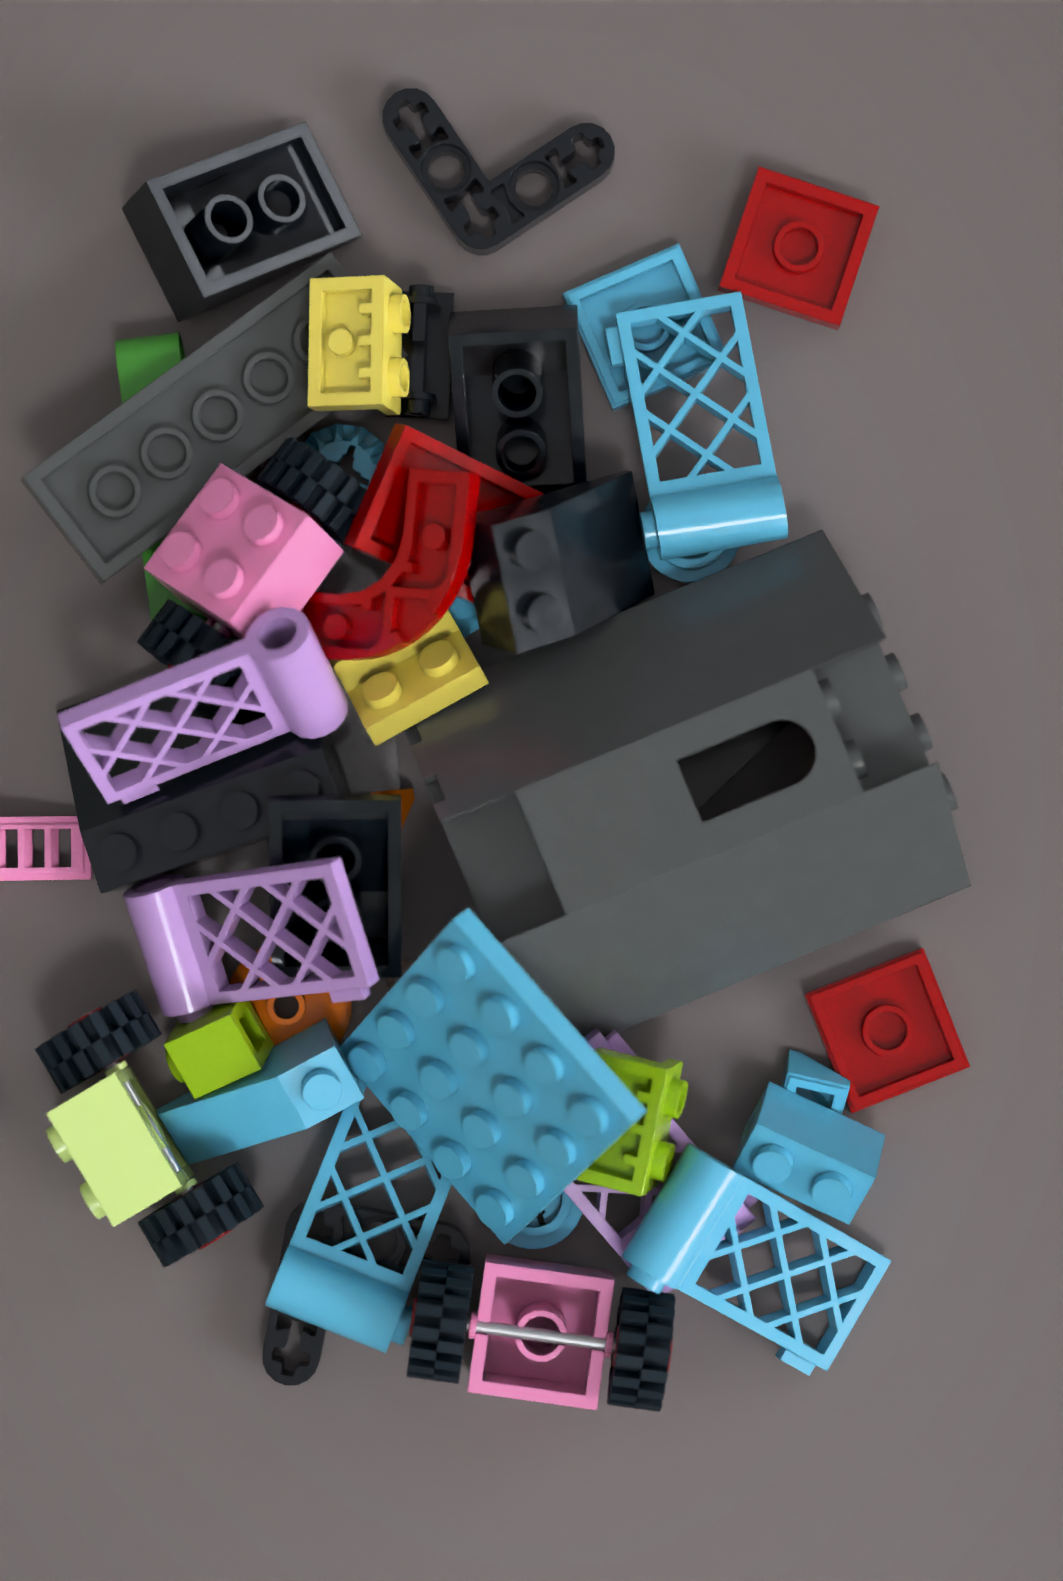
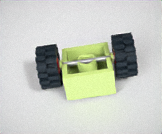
(124, 1144)

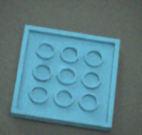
(489, 1077)

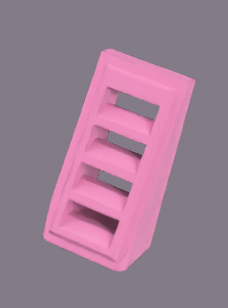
(80, 863)

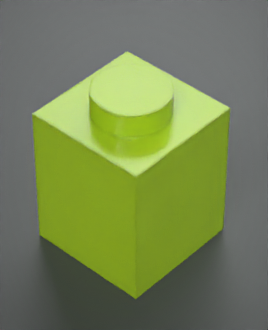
(218, 1047)

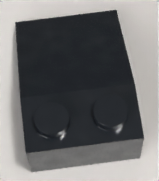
(239, 220)
(520, 393)
(558, 563)
(368, 840)

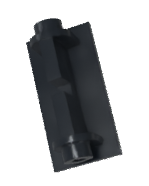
(427, 354)

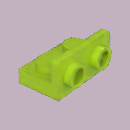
(642, 1153)

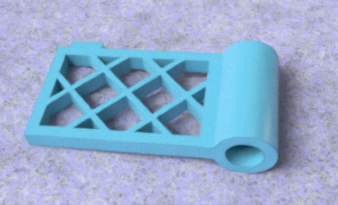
(716, 507)
(687, 1231)
(341, 1289)

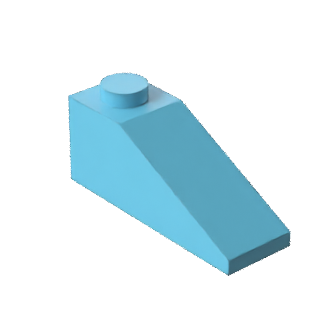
(294, 1090)

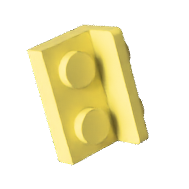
(357, 344)
(412, 682)

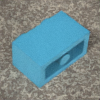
(809, 1153)

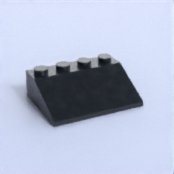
(199, 811)

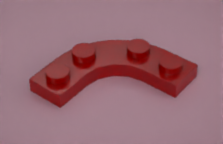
(417, 584)

